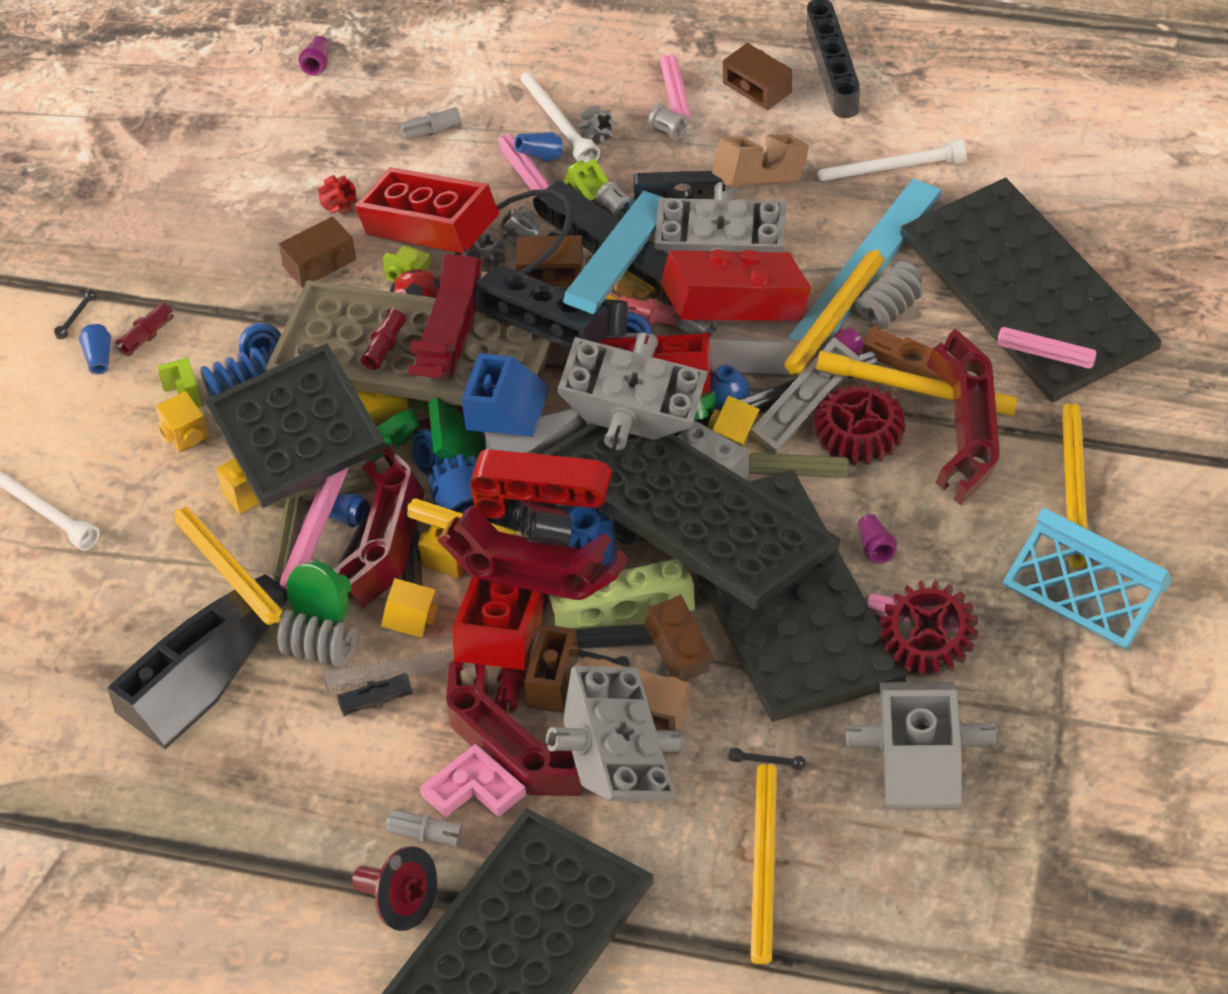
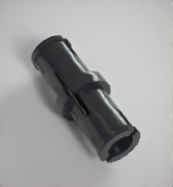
(374, 694)

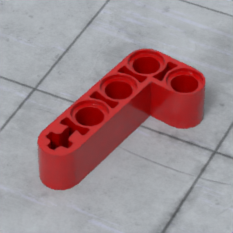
(536, 478)

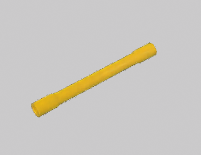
(846, 366)

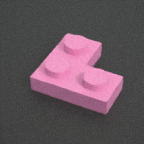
(473, 775)

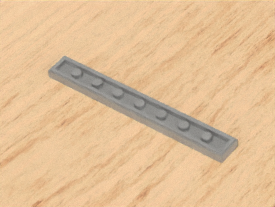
(744, 354)

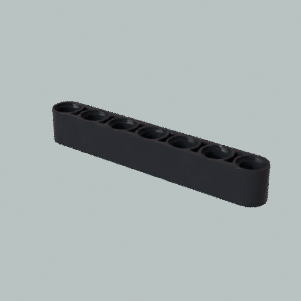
(595, 227)

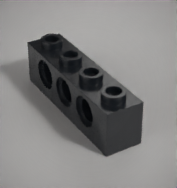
(537, 308)

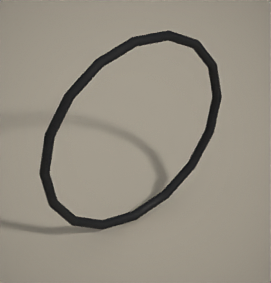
(554, 247)

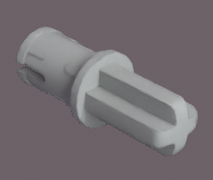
(431, 123)
(423, 827)

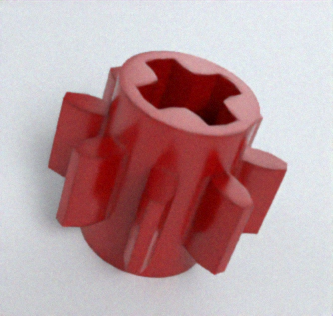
(337, 194)

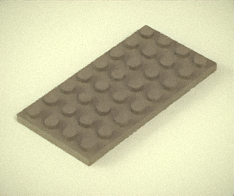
(349, 314)

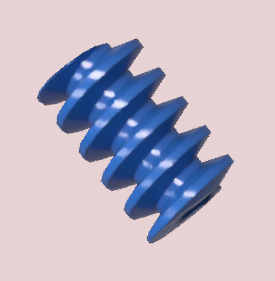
(234, 373)

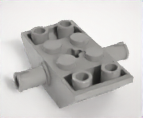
(720, 224)
(630, 390)
(615, 736)
(921, 743)

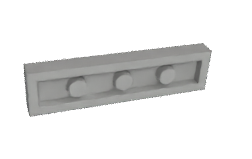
(798, 402)

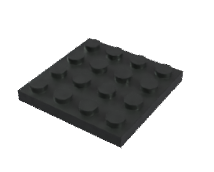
(295, 425)

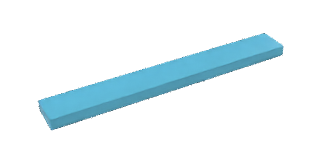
(912, 204)
(614, 255)

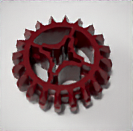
(859, 423)
(946, 606)

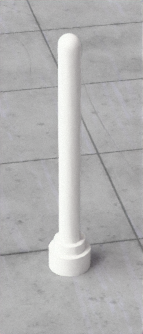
(583, 148)
(952, 152)
(80, 533)

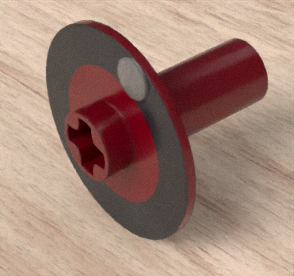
(401, 888)

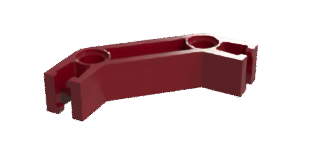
(449, 319)
(973, 412)
(386, 533)
(529, 565)
(505, 740)

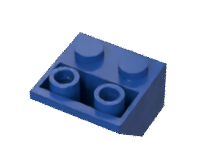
(503, 397)

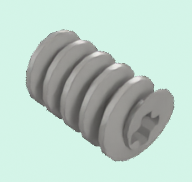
(890, 295)
(316, 642)

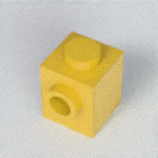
(734, 420)
(181, 422)
(436, 556)
(409, 608)

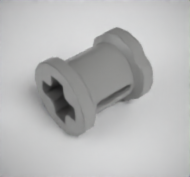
(668, 121)
(614, 199)

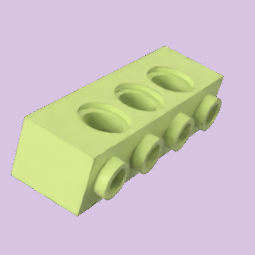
(626, 598)

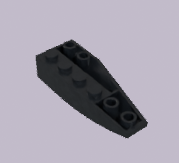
(191, 666)

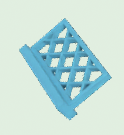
(1108, 556)

